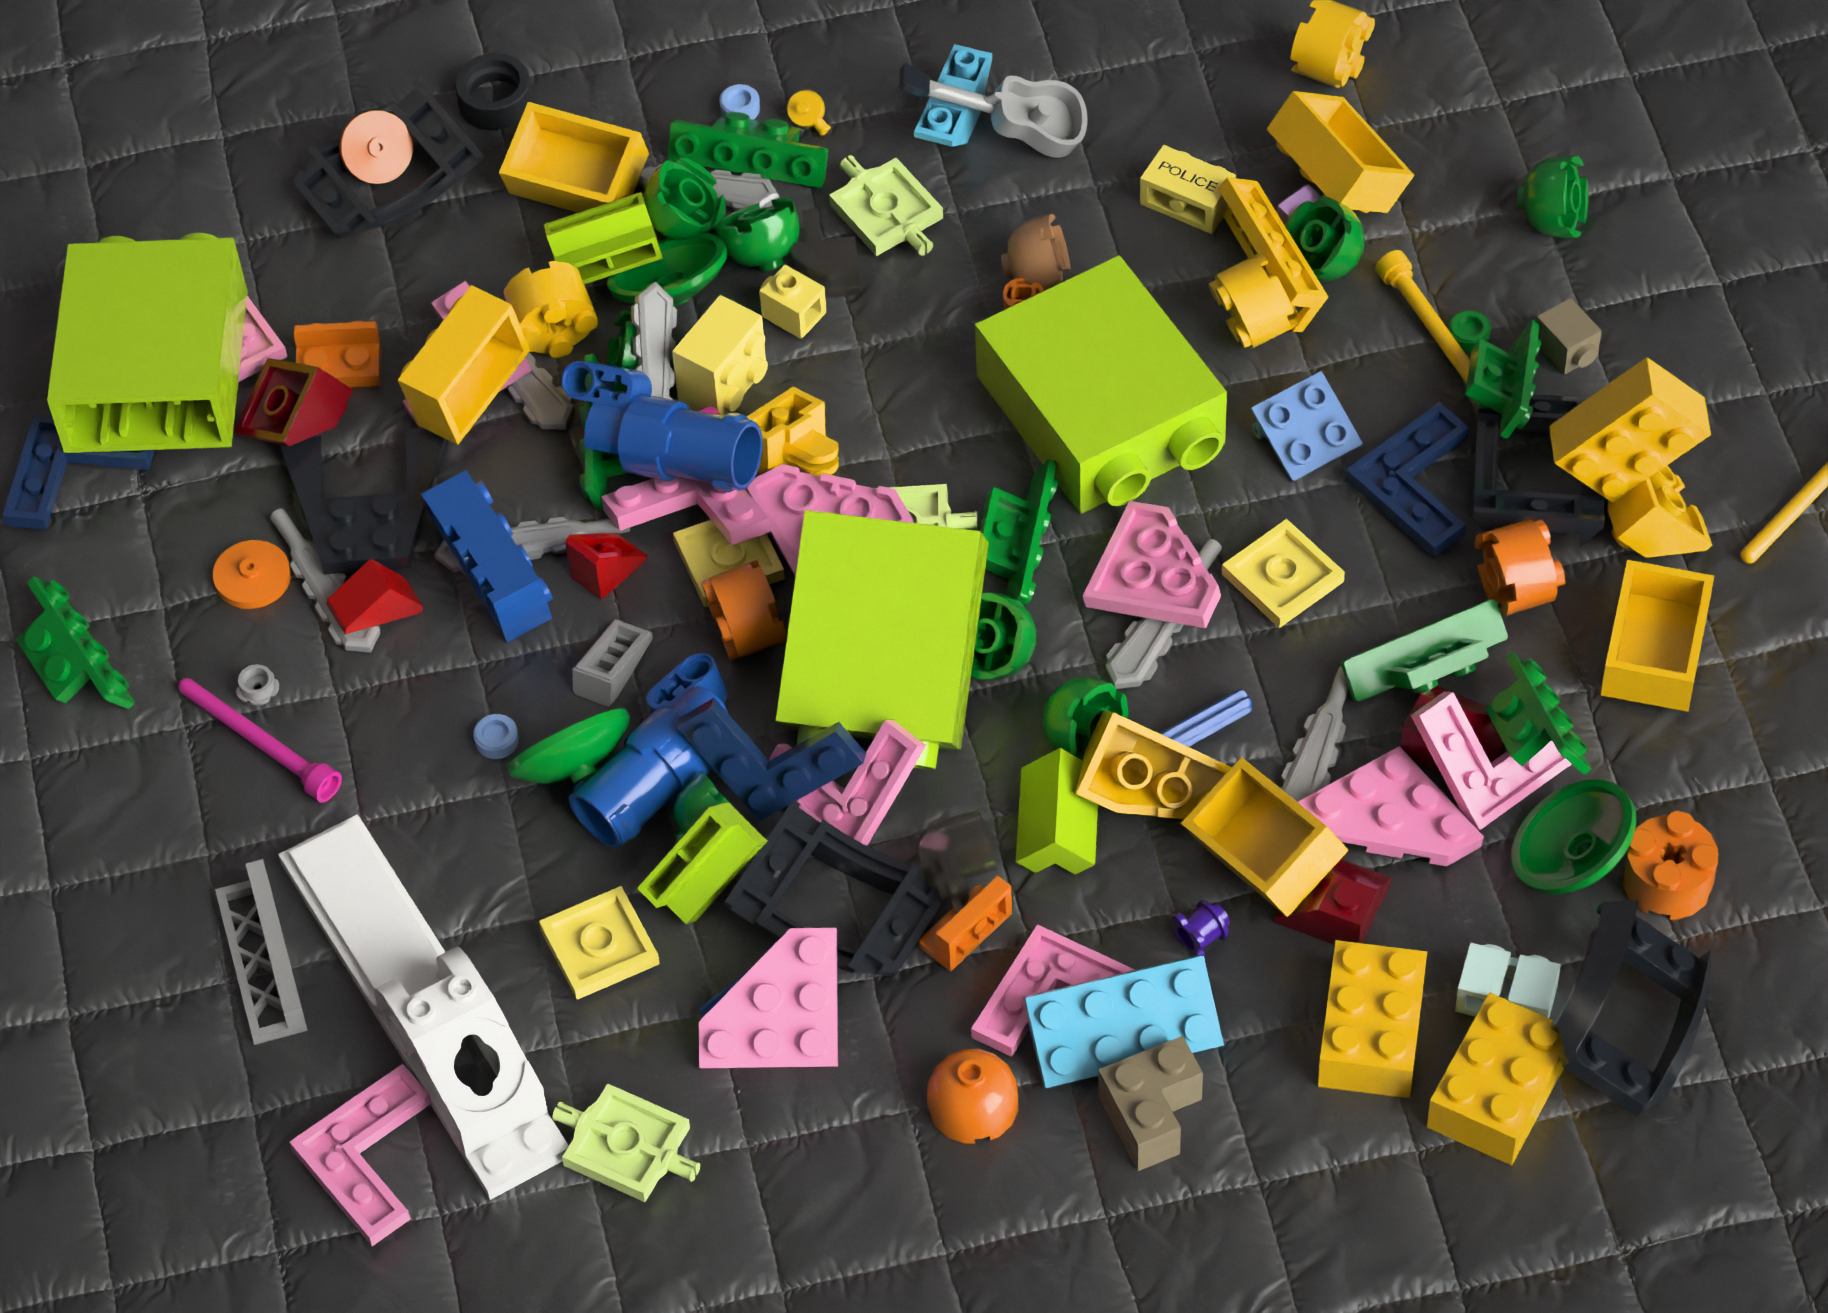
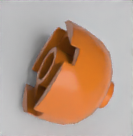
(972, 1096)

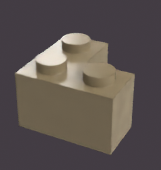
(1144, 1093)

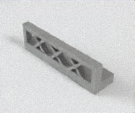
(273, 945)

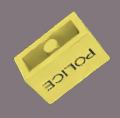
(1185, 189)

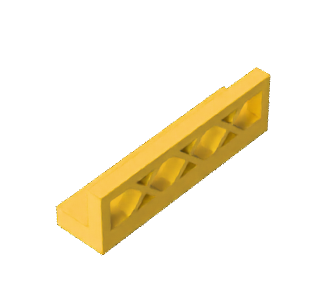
(1262, 230)

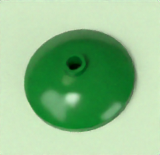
(681, 273)
(572, 750)
(1574, 837)

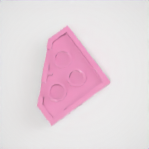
(787, 493)
(1153, 571)
(1395, 812)
(779, 1009)

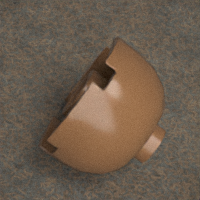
(1037, 252)

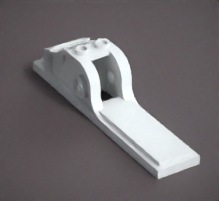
(427, 1005)

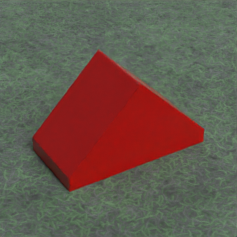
(601, 561)
(372, 598)

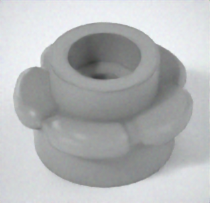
(256, 676)

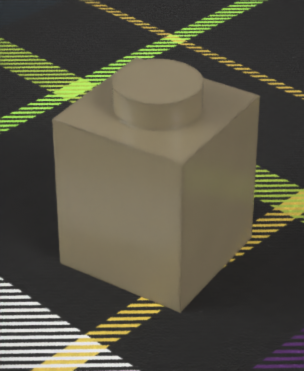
(1568, 336)

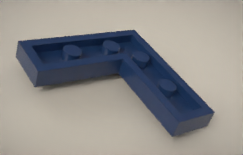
(43, 468)
(1388, 479)
(762, 783)

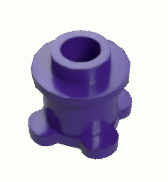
(1201, 927)

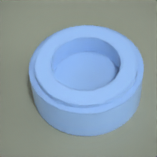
(740, 99)
(496, 736)

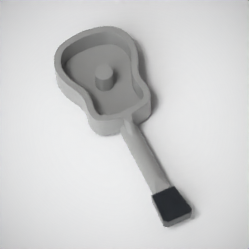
(1040, 113)

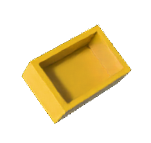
(1339, 152)
(572, 160)
(464, 364)
(1629, 430)
(1657, 635)
(1264, 836)
(1372, 1019)
(1498, 1080)

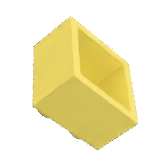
(720, 357)

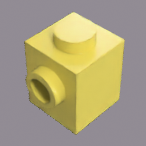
(792, 301)

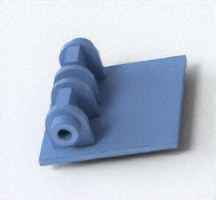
(1305, 426)

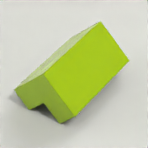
(605, 238)
(1052, 819)
(703, 862)

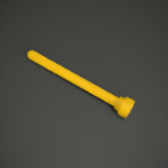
(1396, 271)
(1786, 516)

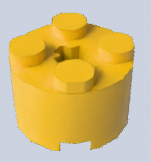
(1331, 43)
(1254, 300)
(552, 308)

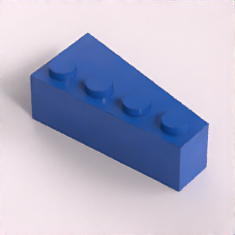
(489, 555)

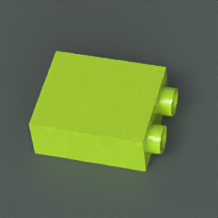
(148, 344)
(1102, 385)
(882, 629)

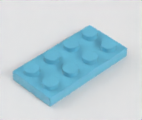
(1120, 1016)

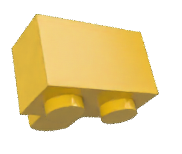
(795, 434)

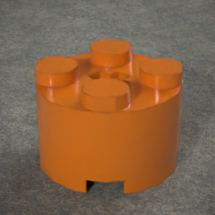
(1519, 566)
(744, 610)
(1670, 865)

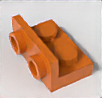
(343, 350)
(963, 932)

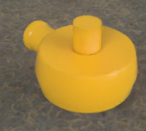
(807, 110)

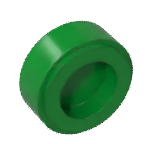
(1468, 328)

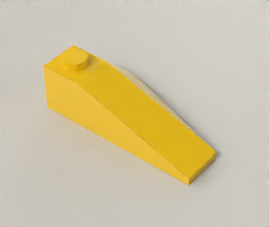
(1657, 520)
(1144, 771)

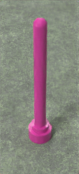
(318, 779)

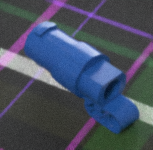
(660, 434)
(654, 759)

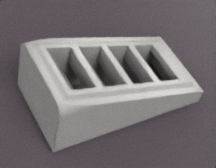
(604, 685)

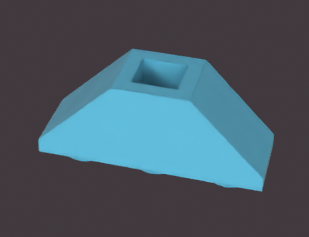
(950, 122)

